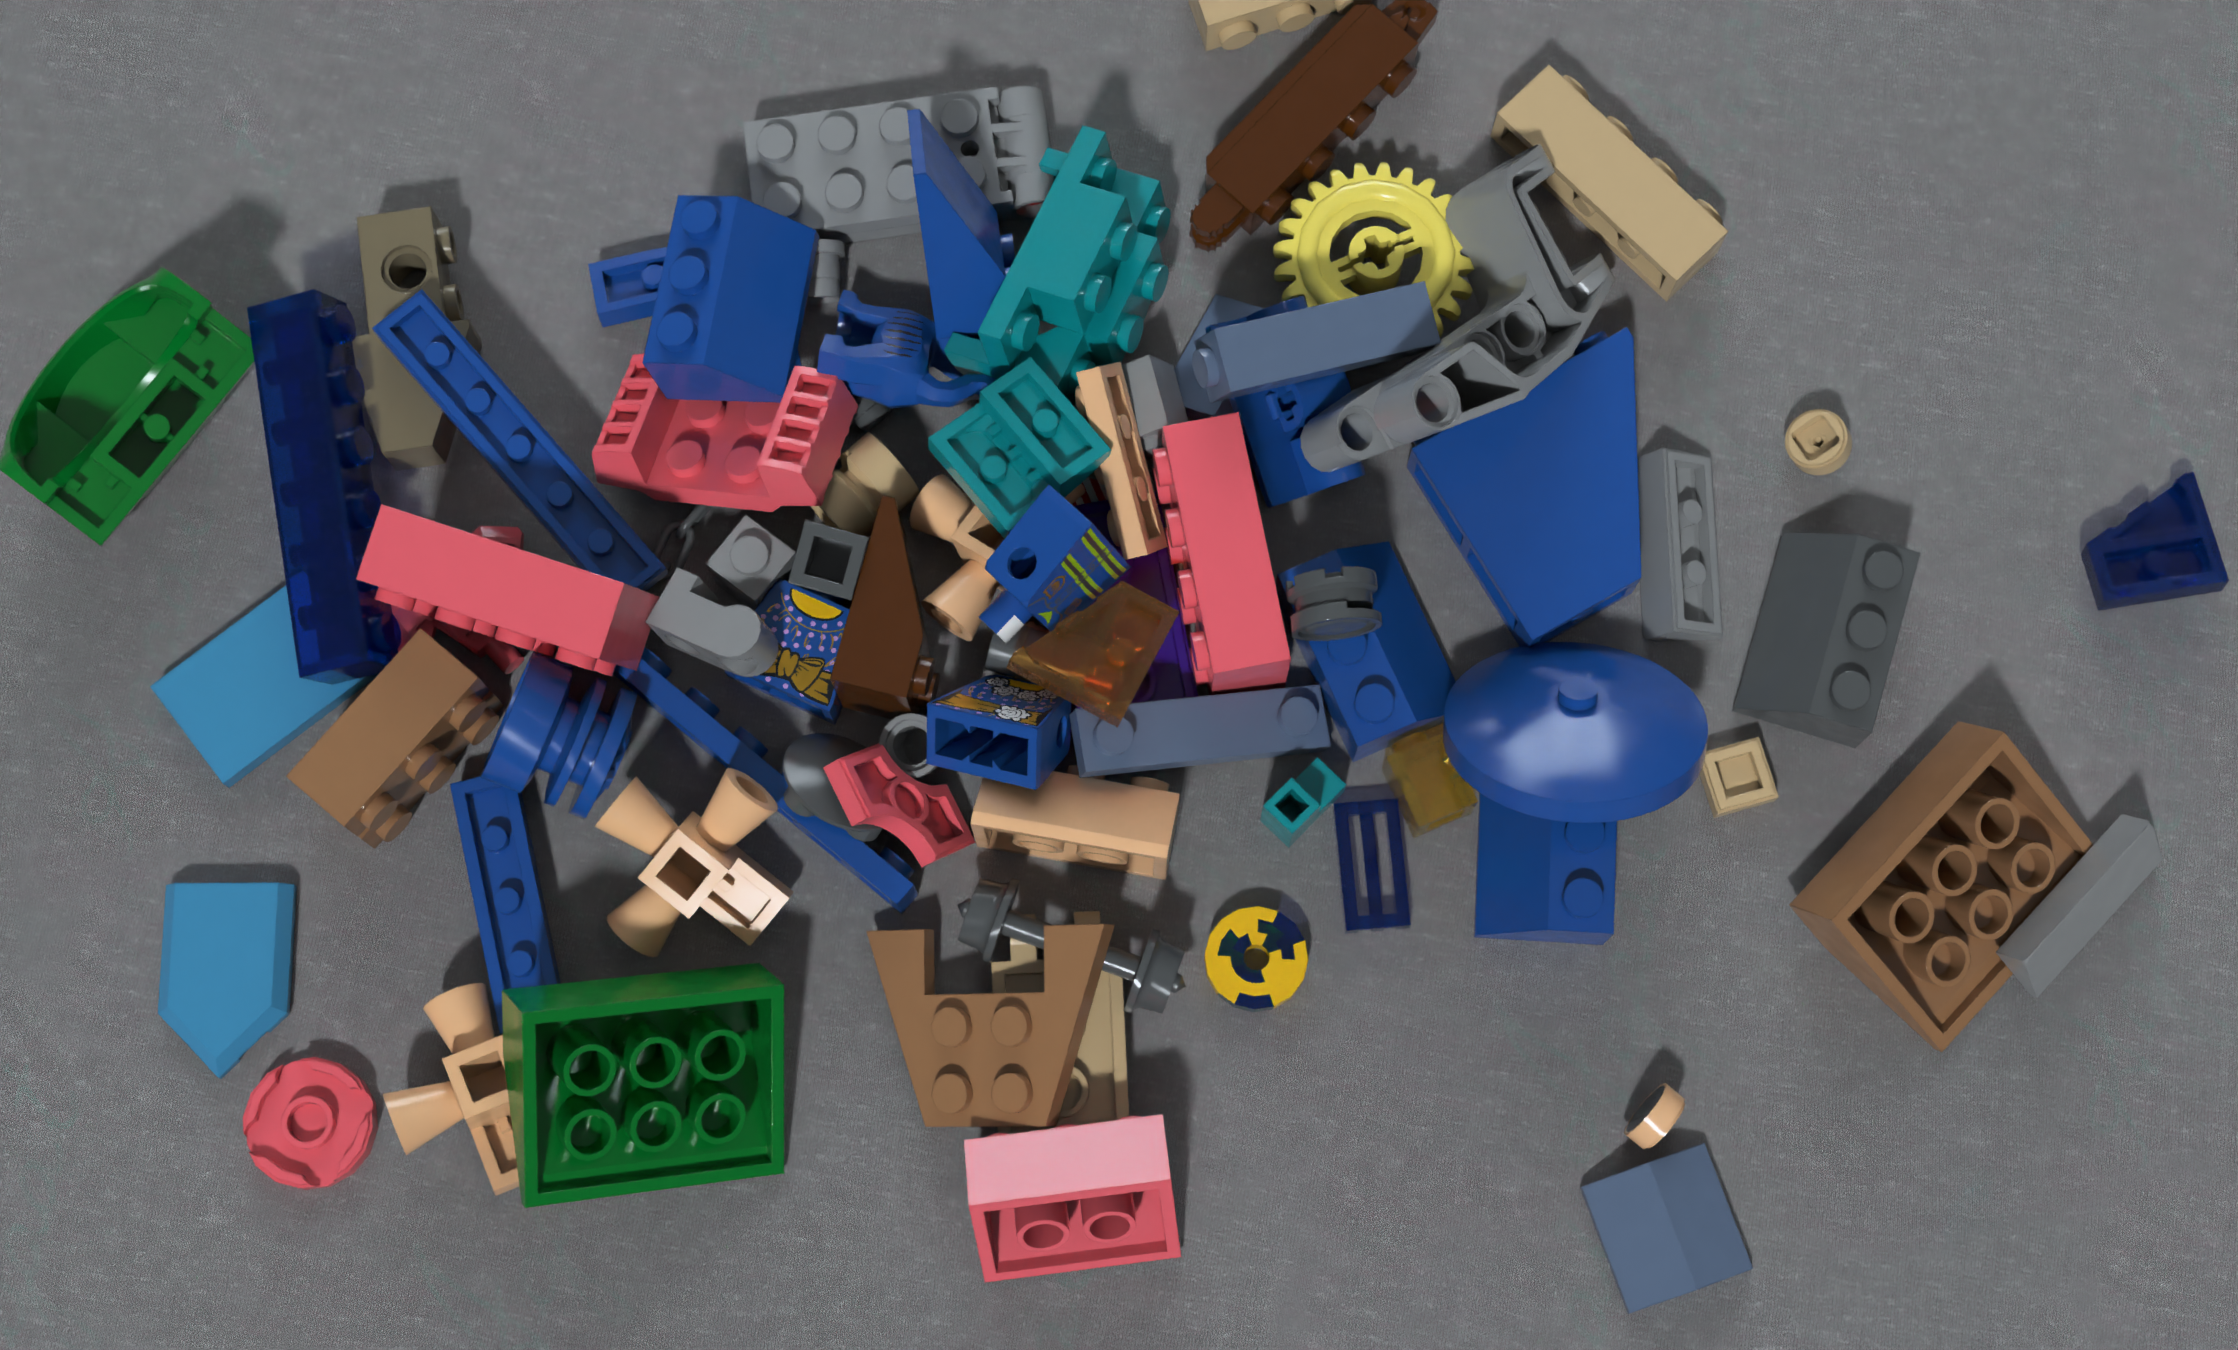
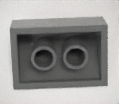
(1827, 634)

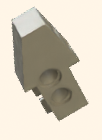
(403, 416)

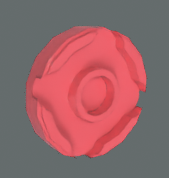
(310, 1123)

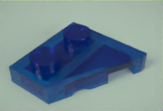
(2157, 552)

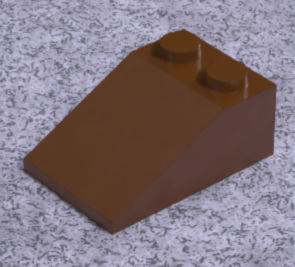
(884, 647)

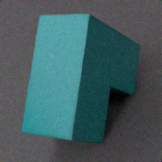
(1301, 802)

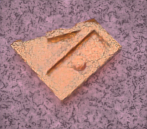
(1099, 652)

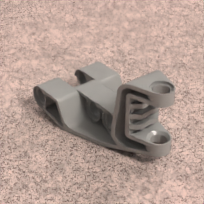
(1526, 326)

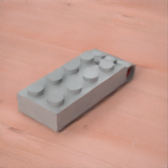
(854, 169)

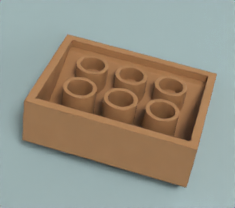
(1944, 880)

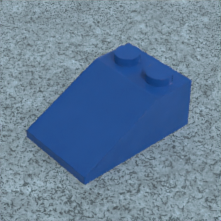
(959, 234)

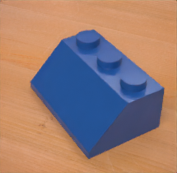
(729, 301)
(1384, 680)
(1543, 877)

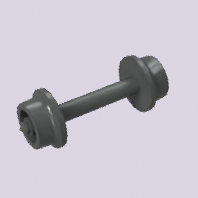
(990, 916)

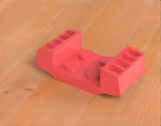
(725, 450)

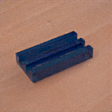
(1376, 919)

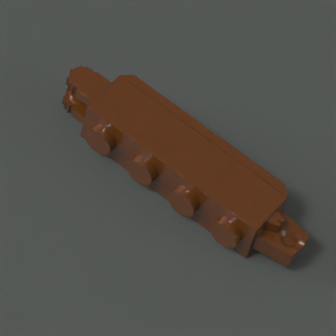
(1307, 117)

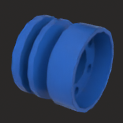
(560, 735)

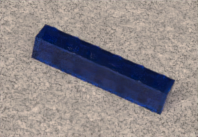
(321, 484)

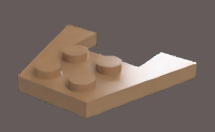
(991, 1053)

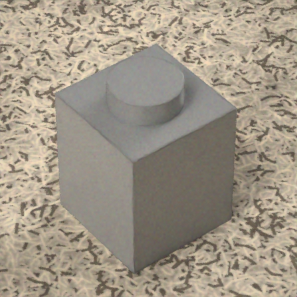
(1154, 399)
(750, 562)

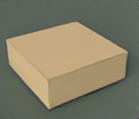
(1737, 777)

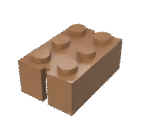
(397, 740)

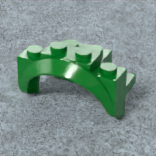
(123, 402)

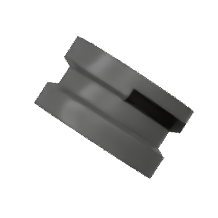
(1333, 604)

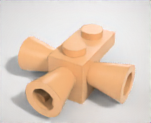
(952, 516)
(695, 863)
(474, 1091)

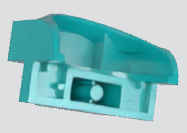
(1082, 267)

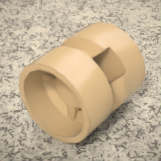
(858, 487)

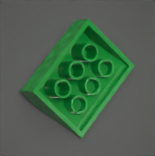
(645, 1082)

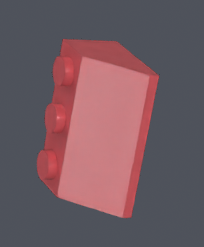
(1071, 1198)

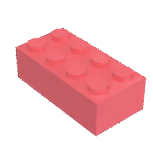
(1224, 556)
(495, 585)

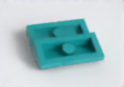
(1017, 445)

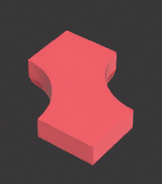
(883, 795)

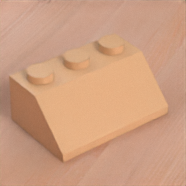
(1081, 821)

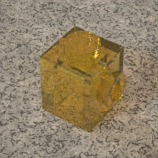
(1426, 783)

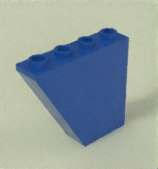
(1546, 492)

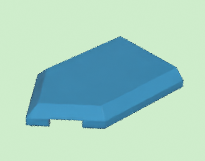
(226, 965)

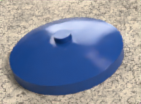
(1575, 732)

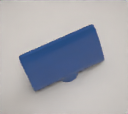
(1274, 423)

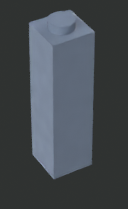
(1315, 342)

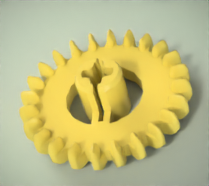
(1365, 198)

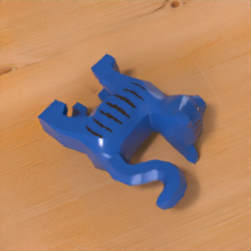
(888, 357)

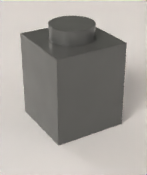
(828, 560)

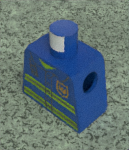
(1049, 567)

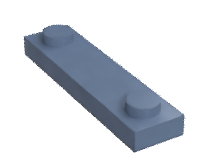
(1202, 731)

